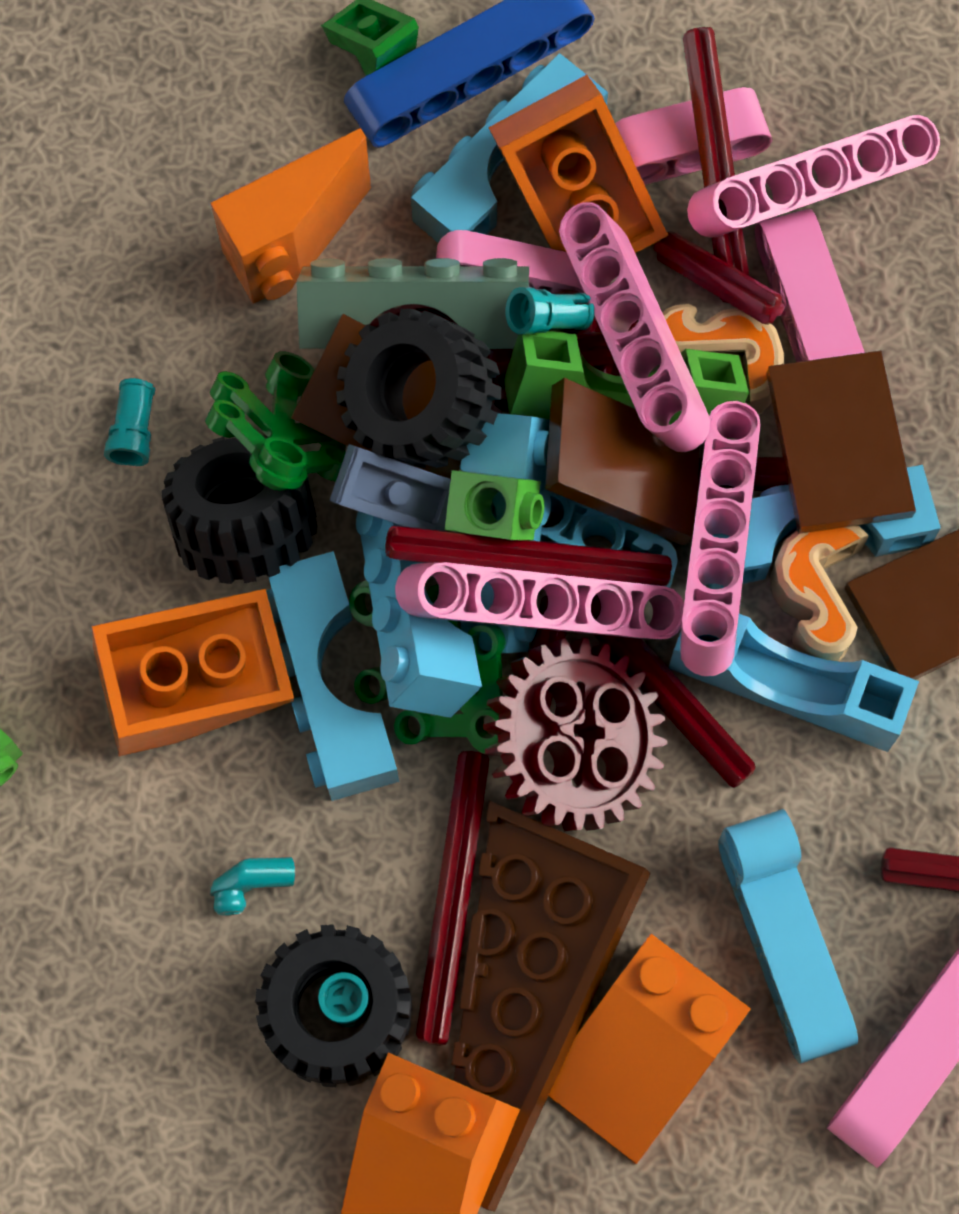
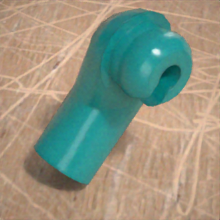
(247, 875)

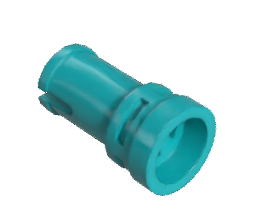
(539, 311)
(130, 434)
(344, 999)

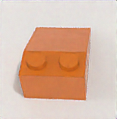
(571, 154)
(291, 215)
(190, 670)
(645, 1048)
(425, 1144)

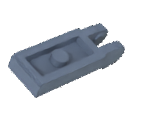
(392, 490)

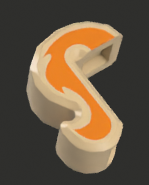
(733, 334)
(808, 594)

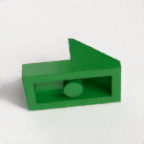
(372, 33)

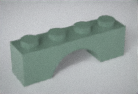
(467, 294)

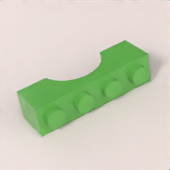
(550, 356)

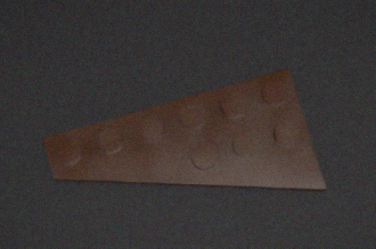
(534, 964)

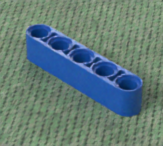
(462, 64)

